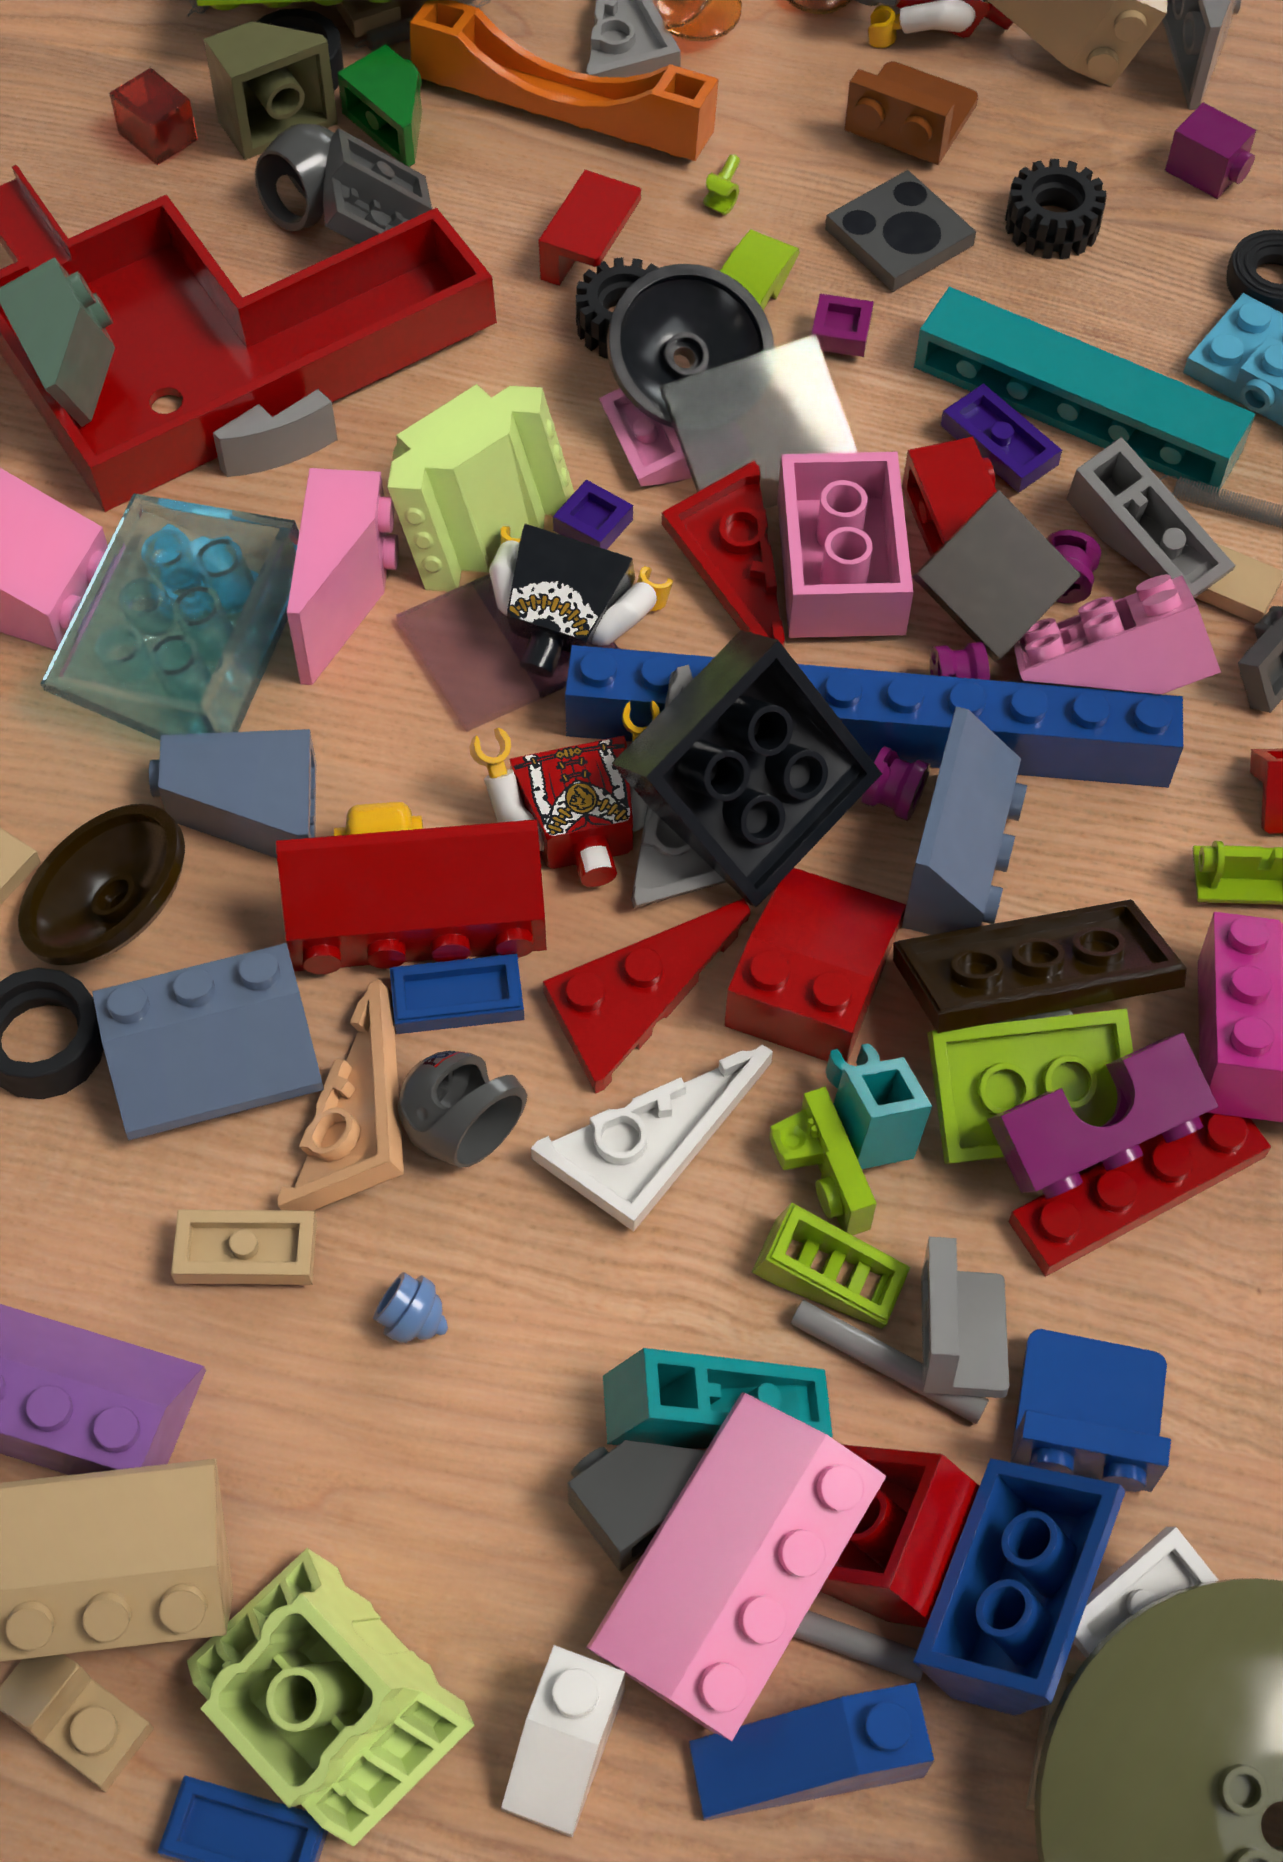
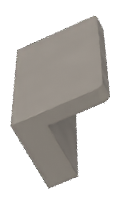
(962, 1326)

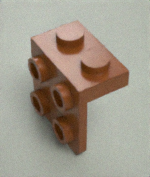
(908, 110)

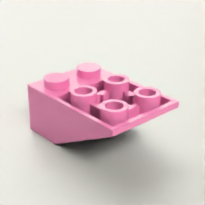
(1129, 644)

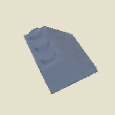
(965, 831)
(207, 1041)

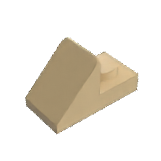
(73, 1716)

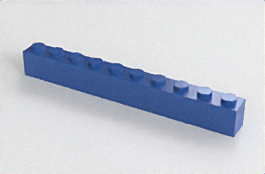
(1050, 727)

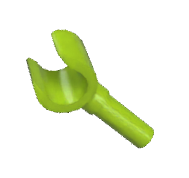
(722, 191)

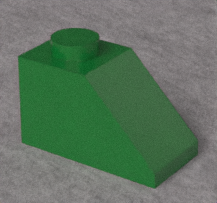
(384, 101)

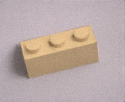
(112, 1560)

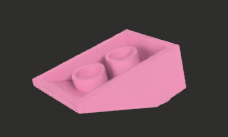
(338, 563)

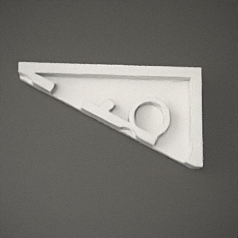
(640, 1150)

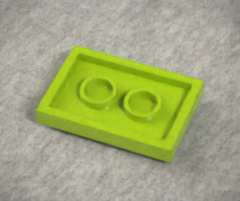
(1008, 1063)

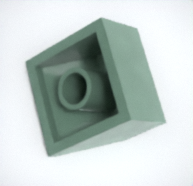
(62, 334)

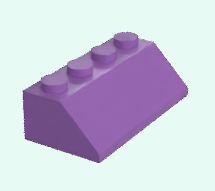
(88, 1398)

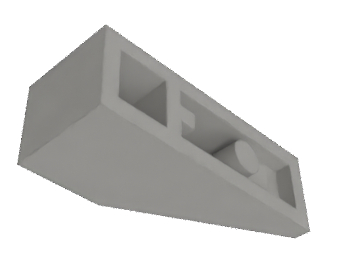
(1144, 519)

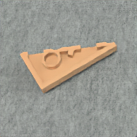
(357, 1119)

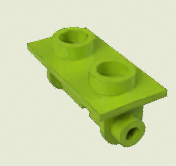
(1238, 874)

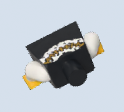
(567, 594)

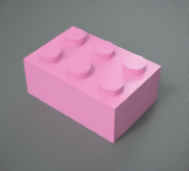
(844, 545)

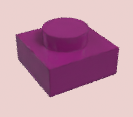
(842, 324)

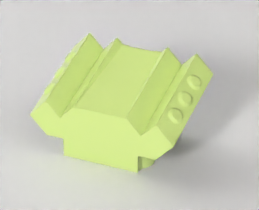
(470, 474)
(326, 1699)

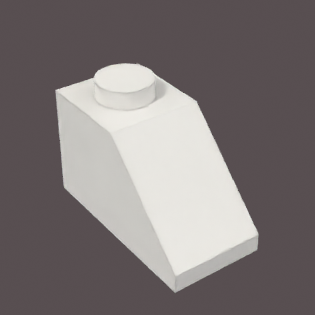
(563, 1740)

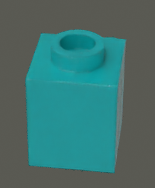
(878, 1106)

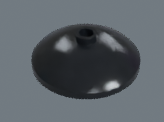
(682, 313)

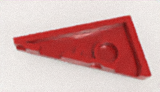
(728, 545)
(621, 996)

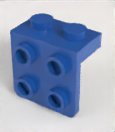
(1092, 1410)

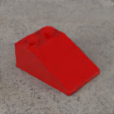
(812, 965)

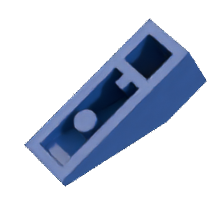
(814, 1753)

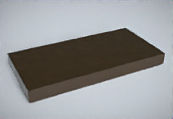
(1037, 965)

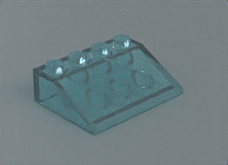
(178, 618)

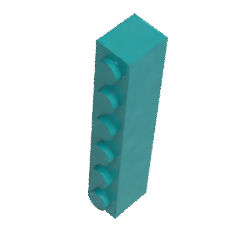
(1083, 389)

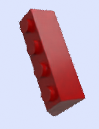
(412, 895)

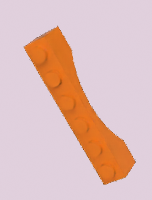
(657, 109)

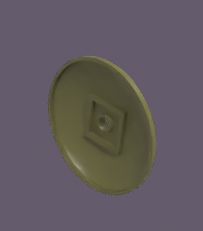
(1171, 1734)

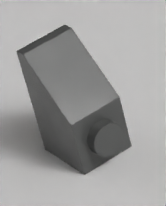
(629, 1493)

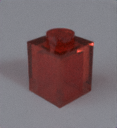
(153, 116)

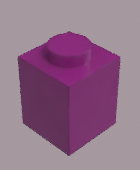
(1211, 151)

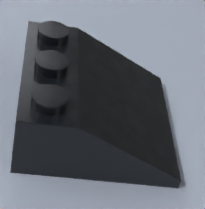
(749, 765)

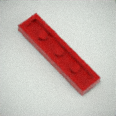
(1123, 1198)

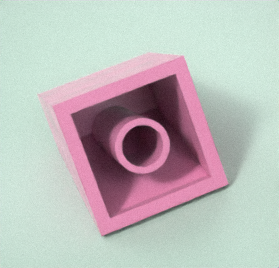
(44, 562)

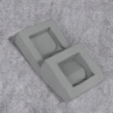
(265, 442)

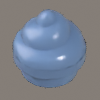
(411, 1310)

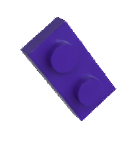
(1003, 435)

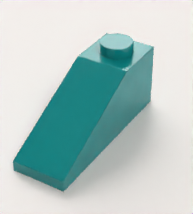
(687, 1396)

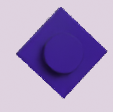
(593, 516)

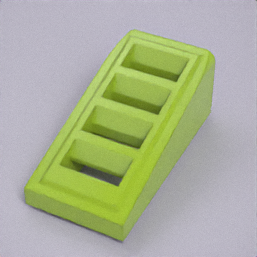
(822, 1287)

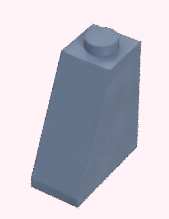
(239, 785)

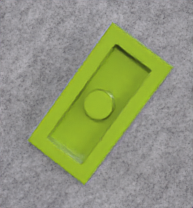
(819, 1138)

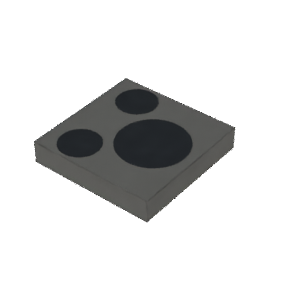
(900, 230)

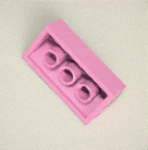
(736, 1564)

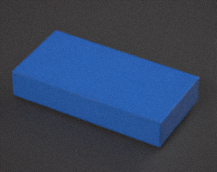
(456, 993)
(234, 1826)

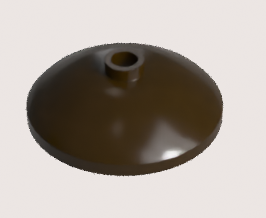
(102, 885)

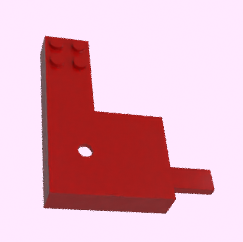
(196, 338)

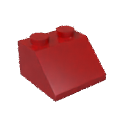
(905, 1537)

